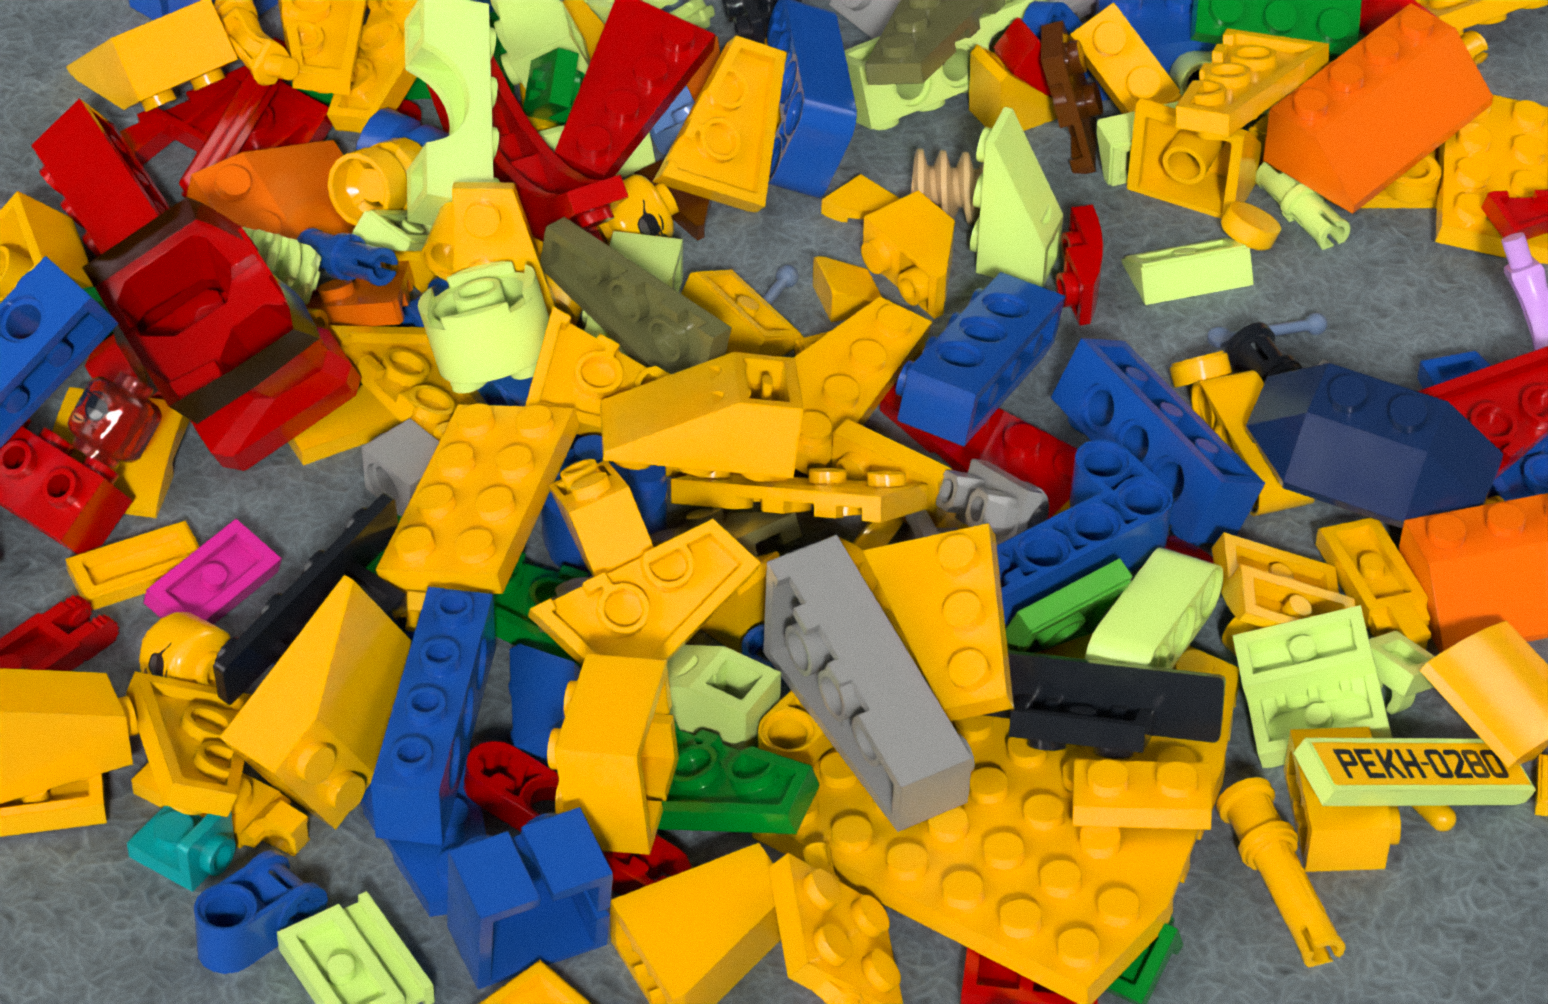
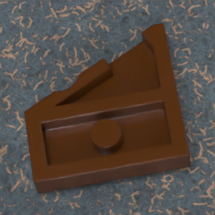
(1073, 98)

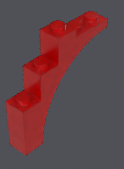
(541, 178)

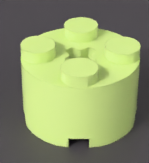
(485, 325)

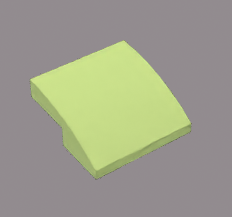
(1309, 678)

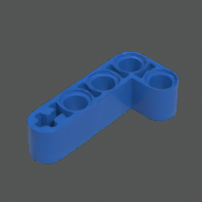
(814, 99)
(1112, 515)

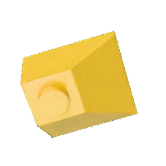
(1187, 168)

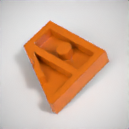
(363, 303)

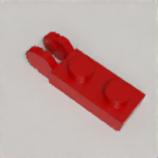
(58, 638)

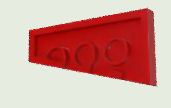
(629, 85)

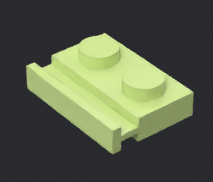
(354, 958)

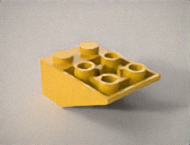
(716, 416)

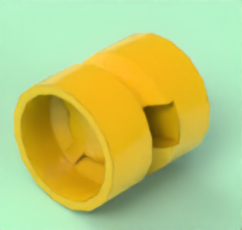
(372, 178)

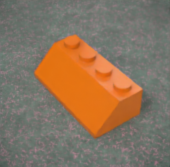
(1377, 109)
(1482, 568)

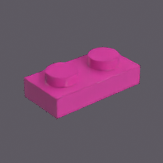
(215, 575)

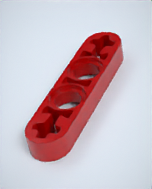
(537, 783)

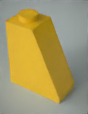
(60, 729)
(698, 929)

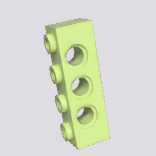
(883, 105)

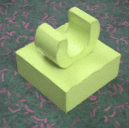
(1398, 668)

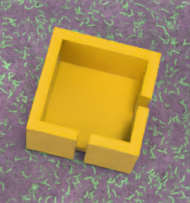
(616, 750)

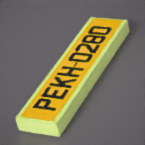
(1410, 772)

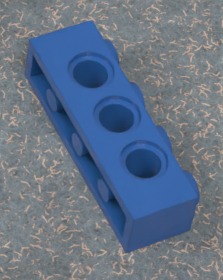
(44, 337)
(979, 358)
(1122, 399)
(434, 716)

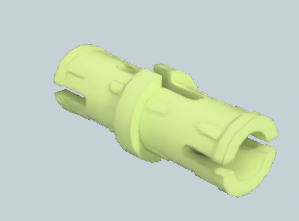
(1303, 206)

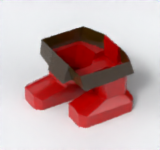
(216, 334)

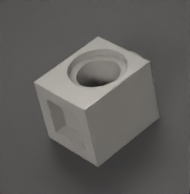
(397, 462)

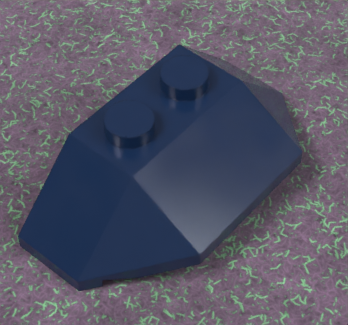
(1370, 445)

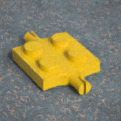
(831, 933)

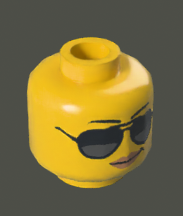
(643, 212)
(182, 648)

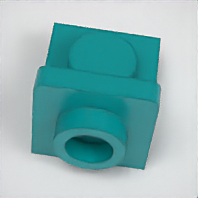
(184, 846)

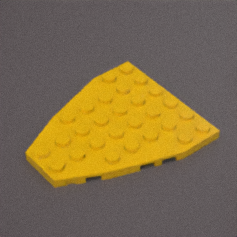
(1009, 863)

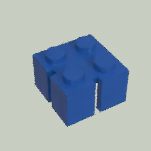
(528, 896)

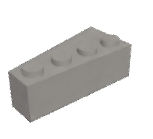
(862, 684)

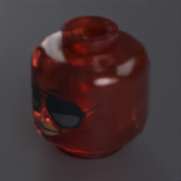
(114, 419)

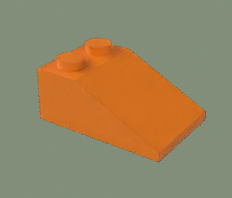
(274, 189)

